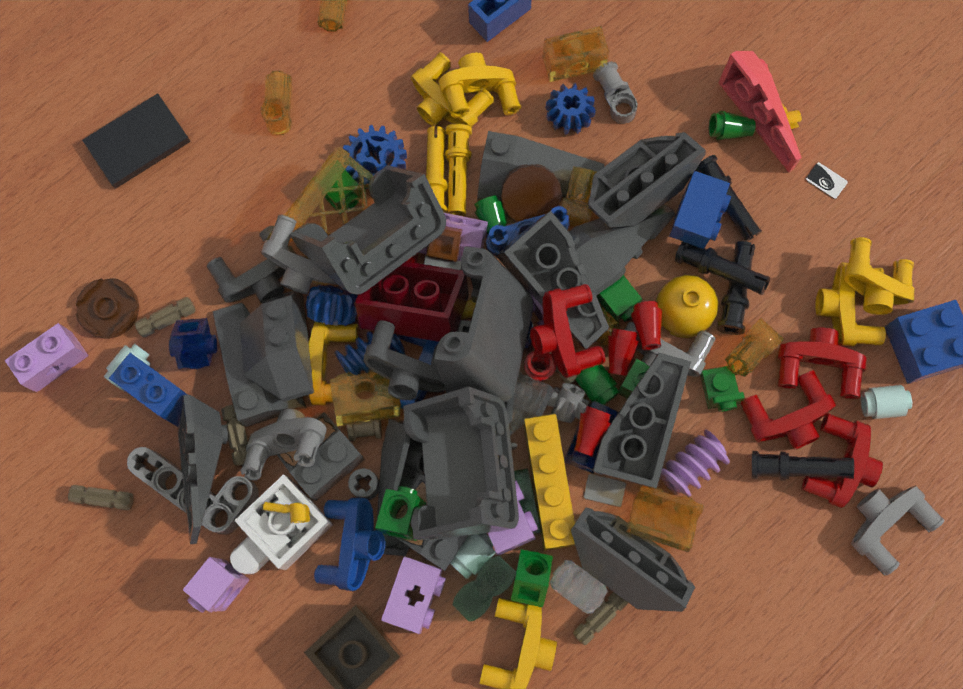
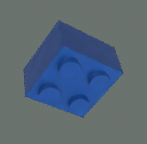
(928, 341)

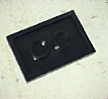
(136, 141)

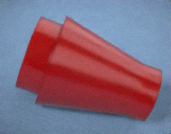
(648, 322)
(621, 350)
(543, 362)
(591, 429)

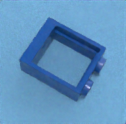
(149, 388)

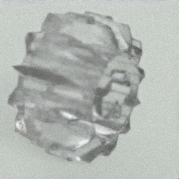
(578, 586)

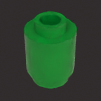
(597, 384)

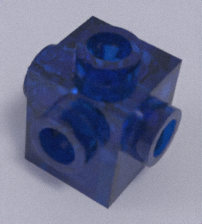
(192, 343)

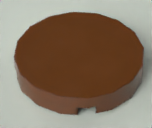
(530, 192)
(107, 308)

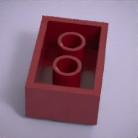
(417, 300)

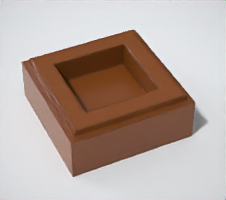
(446, 245)

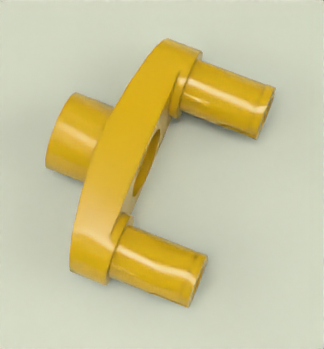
(473, 76)
(435, 104)
(878, 289)
(840, 306)
(318, 342)
(535, 650)

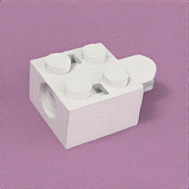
(272, 534)

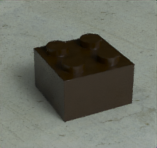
(353, 651)

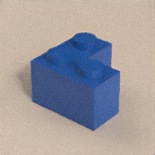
(493, 16)
(701, 210)

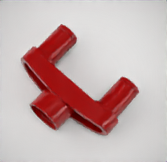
(556, 335)
(825, 351)
(797, 425)
(866, 469)

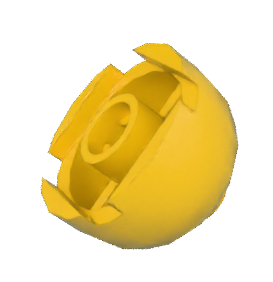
(687, 306)

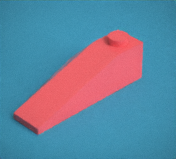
(755, 94)

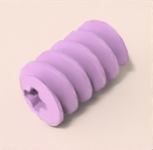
(694, 464)

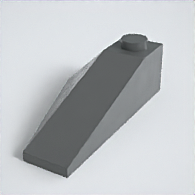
(507, 152)
(609, 249)
(546, 260)
(249, 400)
(641, 431)
(200, 448)
(399, 466)

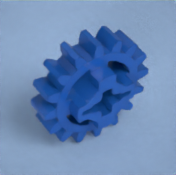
(381, 145)

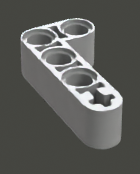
(222, 501)

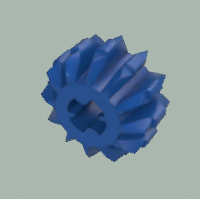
(570, 108)
(331, 305)

